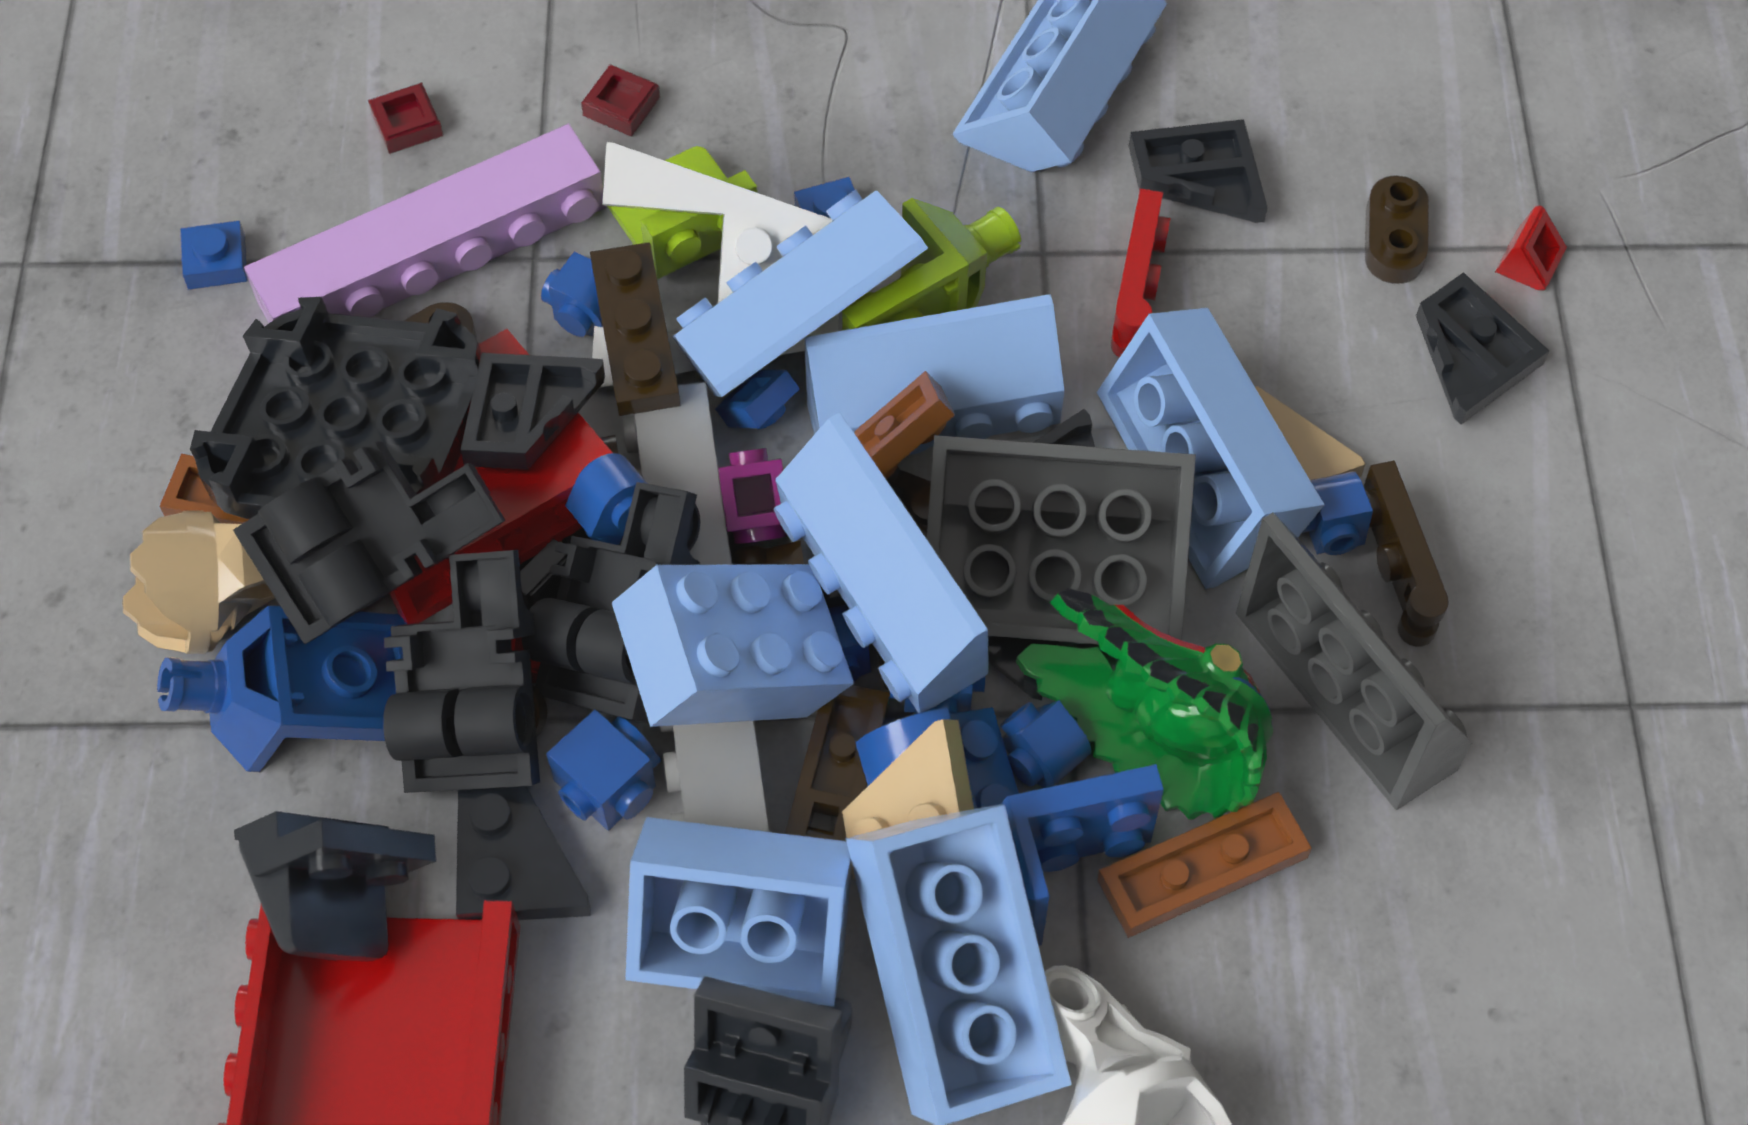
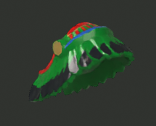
(1162, 705)

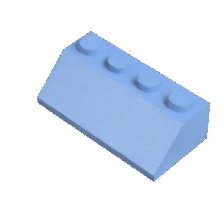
(1057, 80)
(797, 292)
(990, 360)
(1190, 395)
(882, 569)
(958, 963)

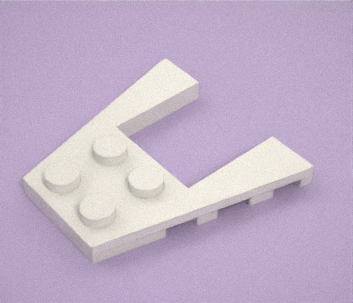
(750, 223)

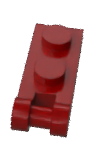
(1140, 276)

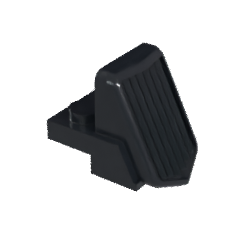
(328, 880)
(763, 1057)

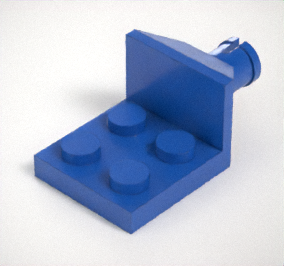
(278, 687)
(1080, 820)

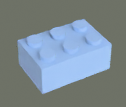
(731, 643)
(738, 909)

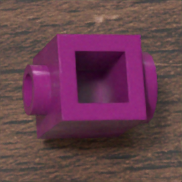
(751, 495)

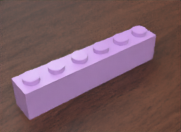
(435, 231)

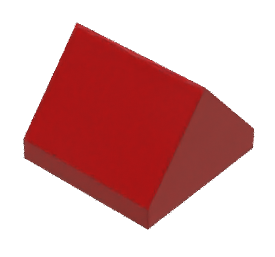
(1533, 251)

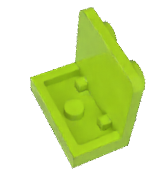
(680, 236)

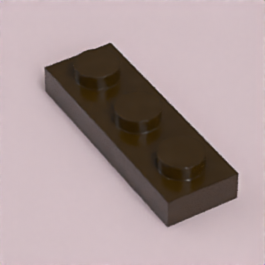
(635, 329)

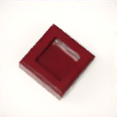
(620, 100)
(405, 118)

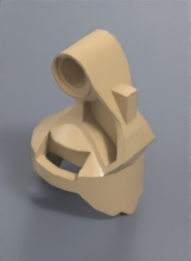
(191, 582)

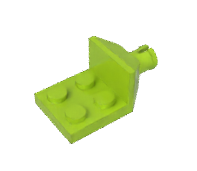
(946, 274)

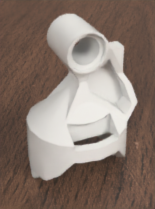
(1121, 1067)

